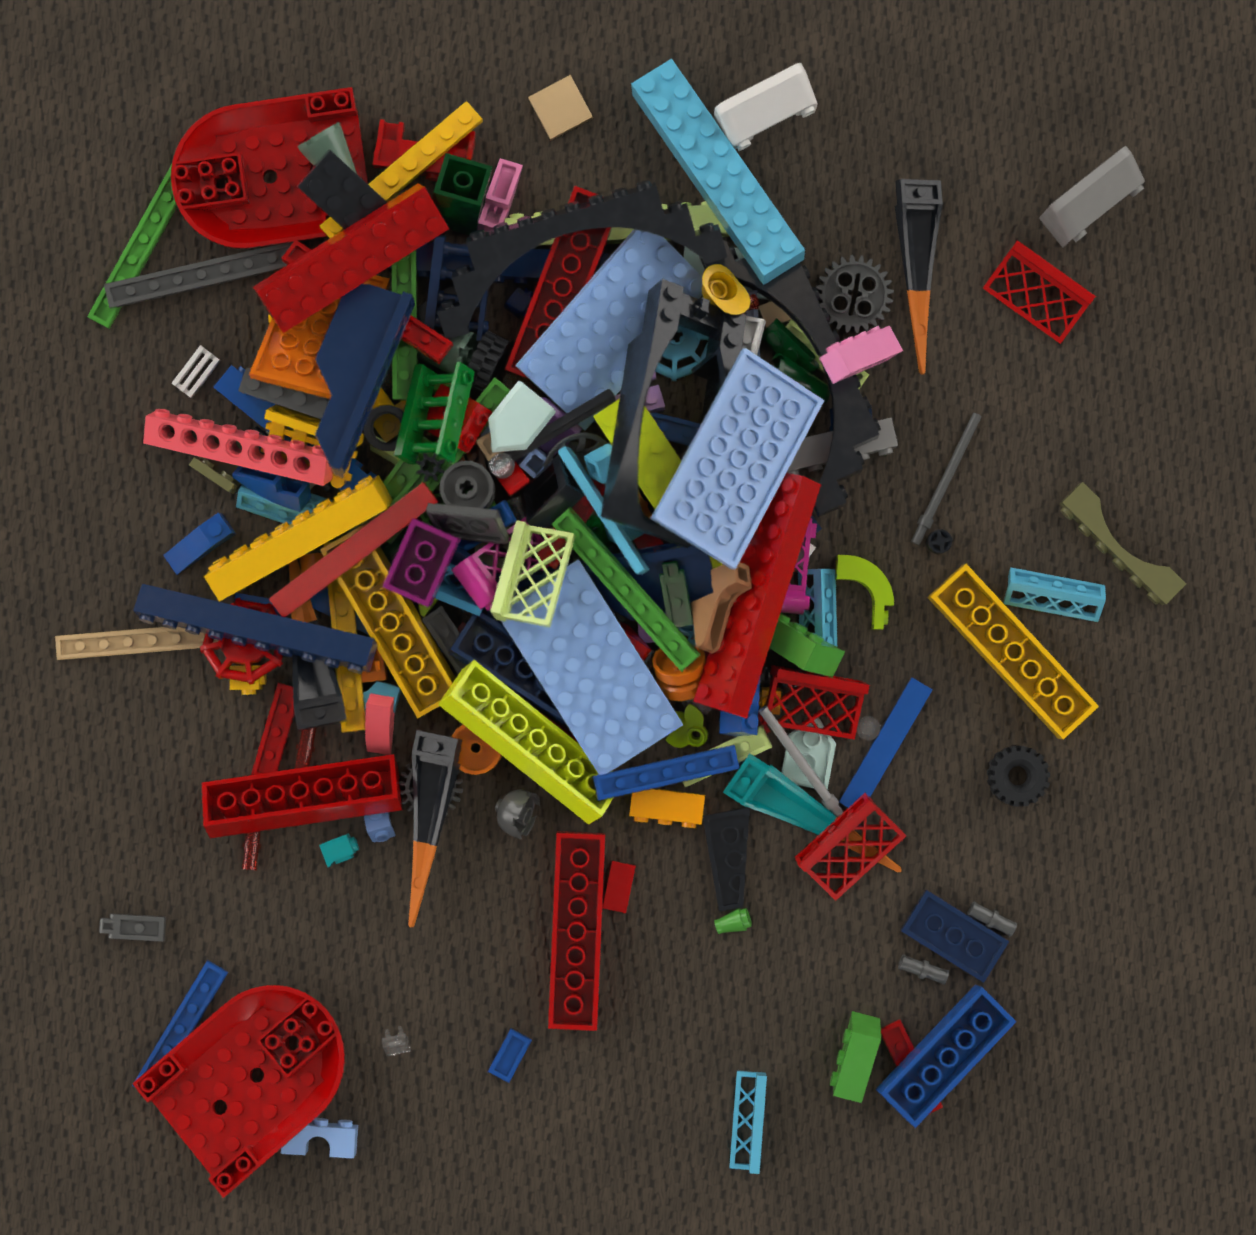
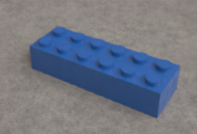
(945, 1055)

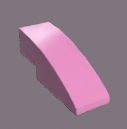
(500, 194)

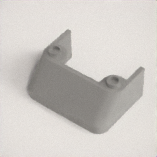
(1093, 197)

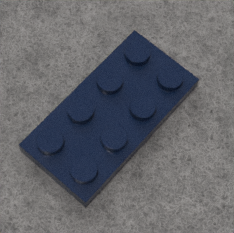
(954, 936)

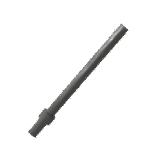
(926, 521)

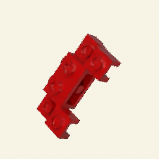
(392, 146)

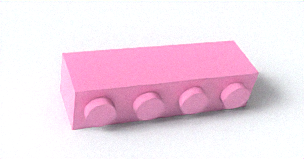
(860, 353)

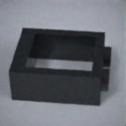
(542, 486)

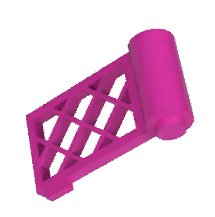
(476, 576)
(795, 599)

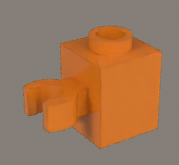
(378, 670)

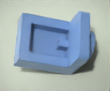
(379, 827)

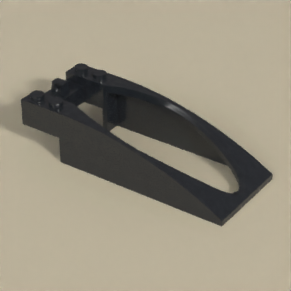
(664, 311)

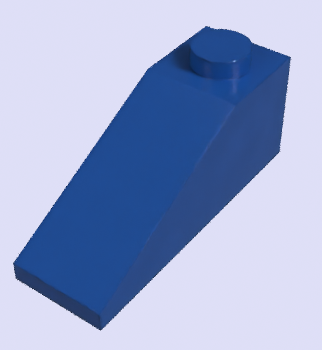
(199, 543)

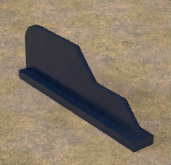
(355, 365)
(693, 561)

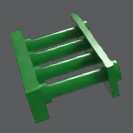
(417, 408)

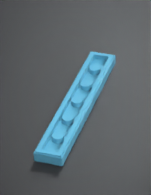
(596, 501)

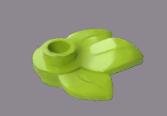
(692, 721)

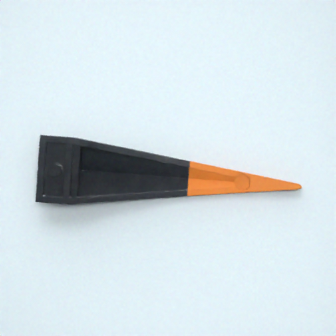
(918, 224)
(315, 685)
(434, 777)

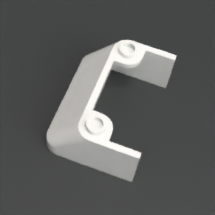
(765, 105)

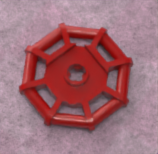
(239, 654)

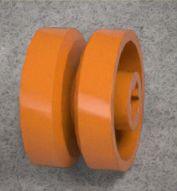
(673, 682)
(474, 762)

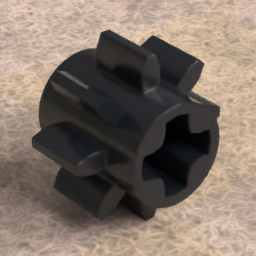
(424, 464)

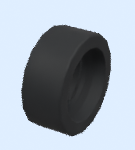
(368, 429)

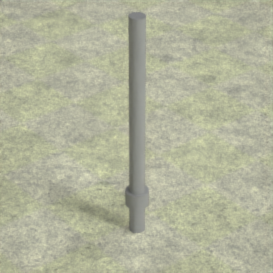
(828, 800)

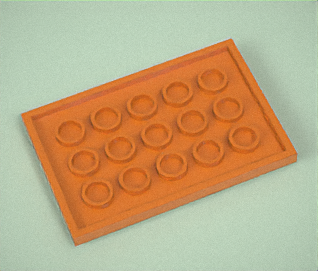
(290, 356)

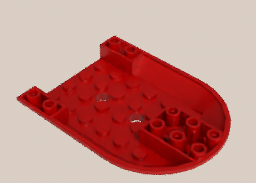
(244, 145)
(219, 1064)

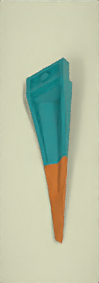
(774, 794)

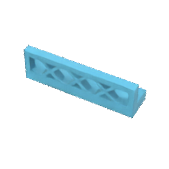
(258, 505)
(1056, 590)
(824, 598)
(757, 1121)

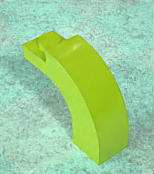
(873, 579)

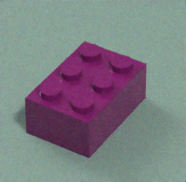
(421, 562)

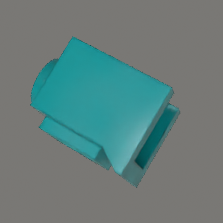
(339, 849)

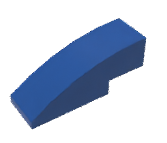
(278, 489)

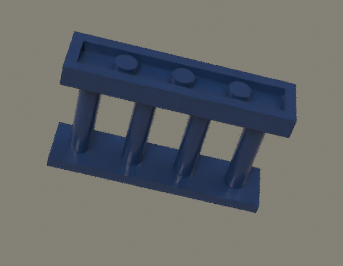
(437, 296)

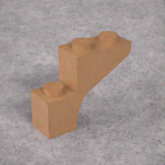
(713, 610)

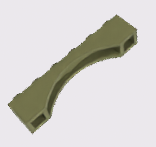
(1085, 509)

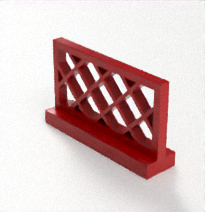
(1053, 276)
(823, 683)
(833, 836)

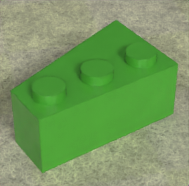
(805, 648)
(856, 1057)

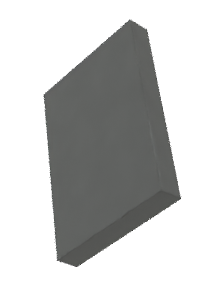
(469, 523)

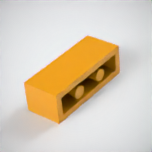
(667, 807)

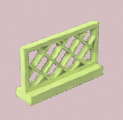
(512, 575)

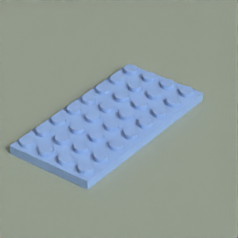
(591, 336)
(737, 459)
(593, 673)

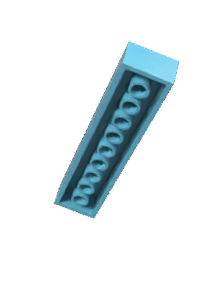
(717, 171)

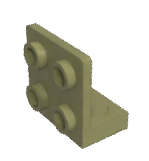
(217, 471)

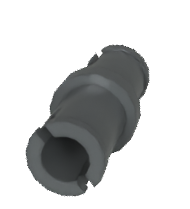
(992, 919)
(923, 969)

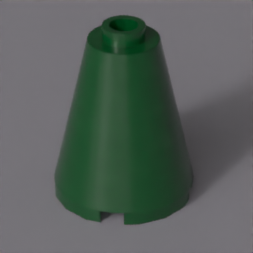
(801, 376)

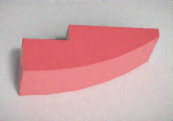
(379, 724)

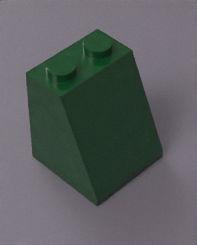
(461, 192)

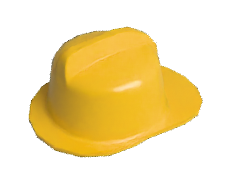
(724, 290)

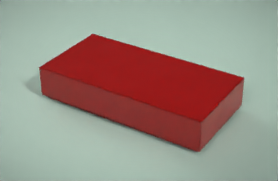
(619, 886)

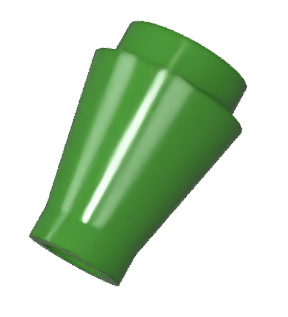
(734, 921)

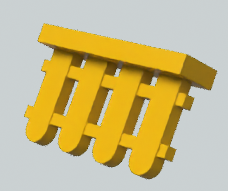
(303, 426)

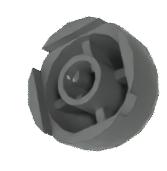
(516, 812)

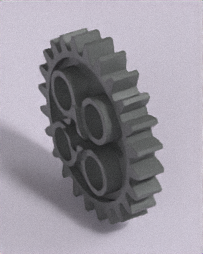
(875, 299)

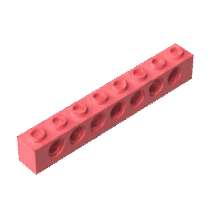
(158, 434)

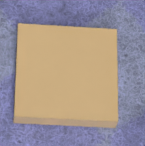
(560, 107)

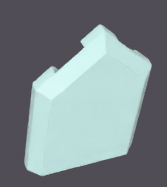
(518, 419)
(817, 751)

